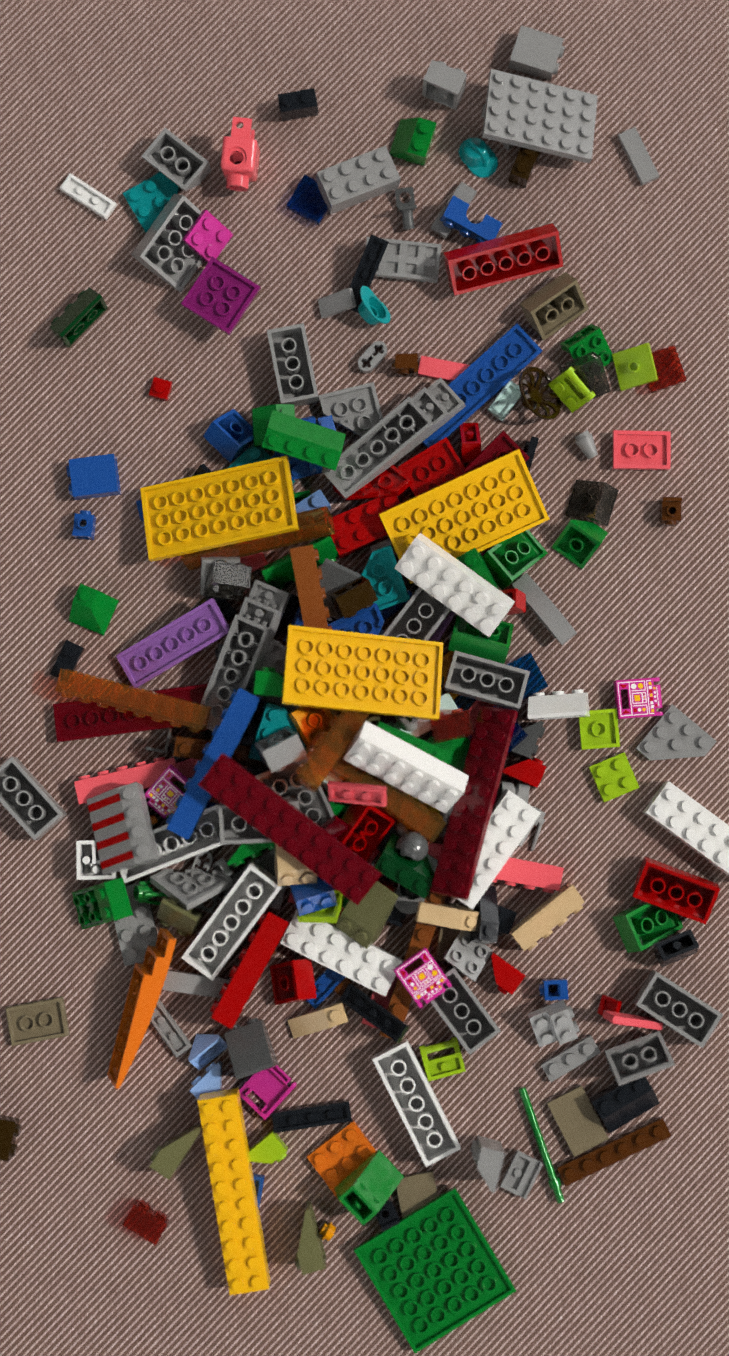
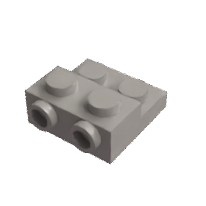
(554, 1024)

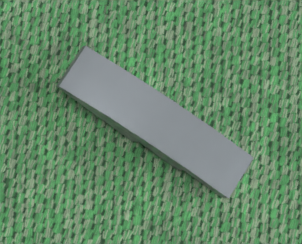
(545, 609)
(193, 983)

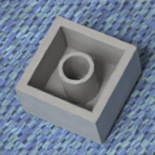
(444, 84)
(280, 749)

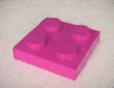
(207, 236)

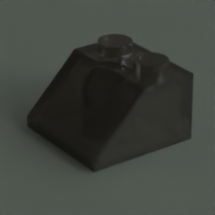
(591, 373)
(592, 502)
(227, 580)

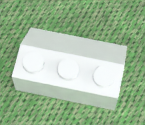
(558, 705)

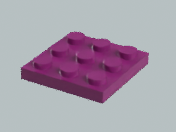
(220, 296)

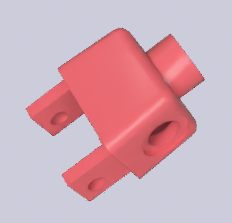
(240, 149)

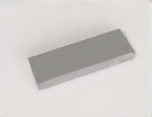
(638, 156)
(464, 193)
(169, 1030)

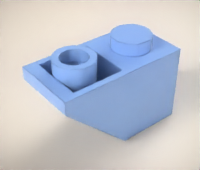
(209, 1082)

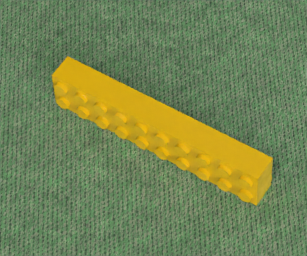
(234, 1191)

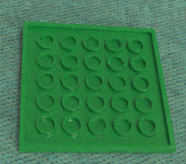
(434, 1270)

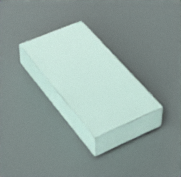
(505, 401)

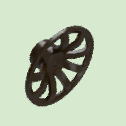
(534, 398)

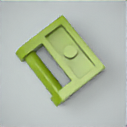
(568, 391)
(444, 1065)

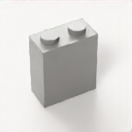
(536, 53)

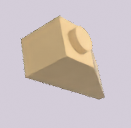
(447, 916)
(318, 1020)

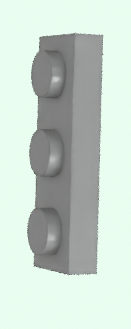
(570, 1058)

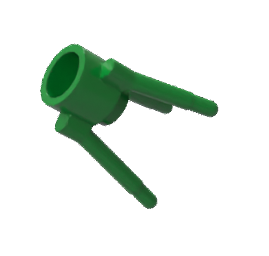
(144, 893)

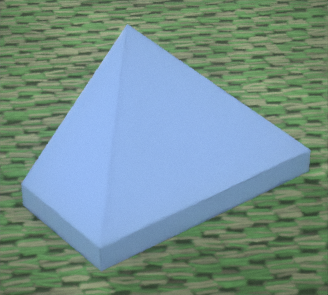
(205, 1049)

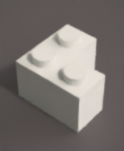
(88, 862)

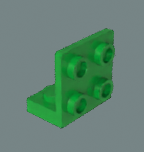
(586, 341)

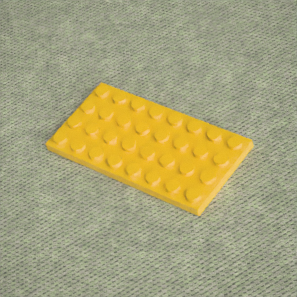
(219, 508)
(470, 509)
(362, 672)

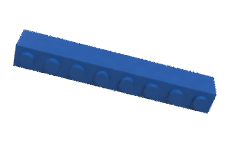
(225, 740)

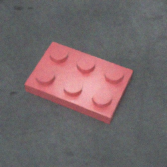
(641, 450)

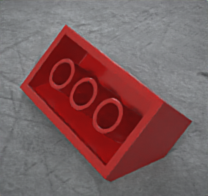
(675, 890)

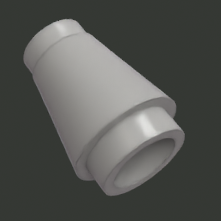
(586, 444)

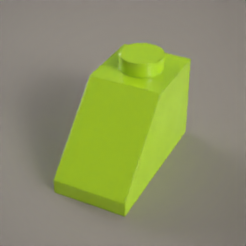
(268, 1149)

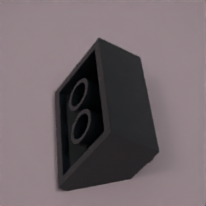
(623, 1103)

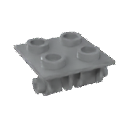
(467, 955)

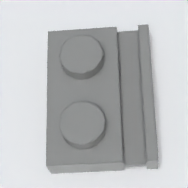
(521, 1174)

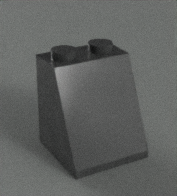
(335, 577)
(250, 1048)

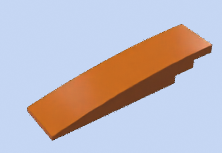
(140, 1004)

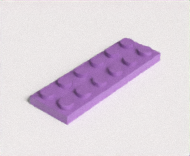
(174, 643)

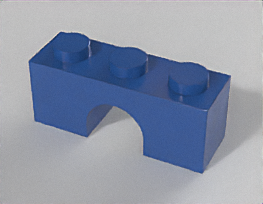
(455, 217)

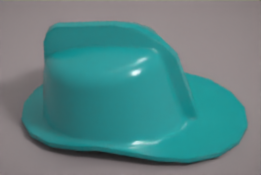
(478, 157)
(371, 308)

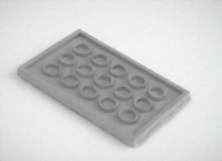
(539, 116)

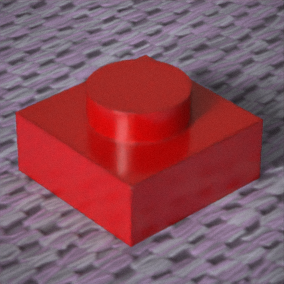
(160, 389)
(609, 1004)

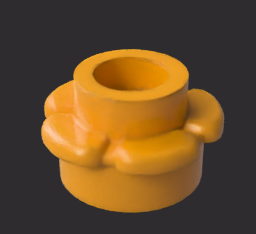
(327, 1231)

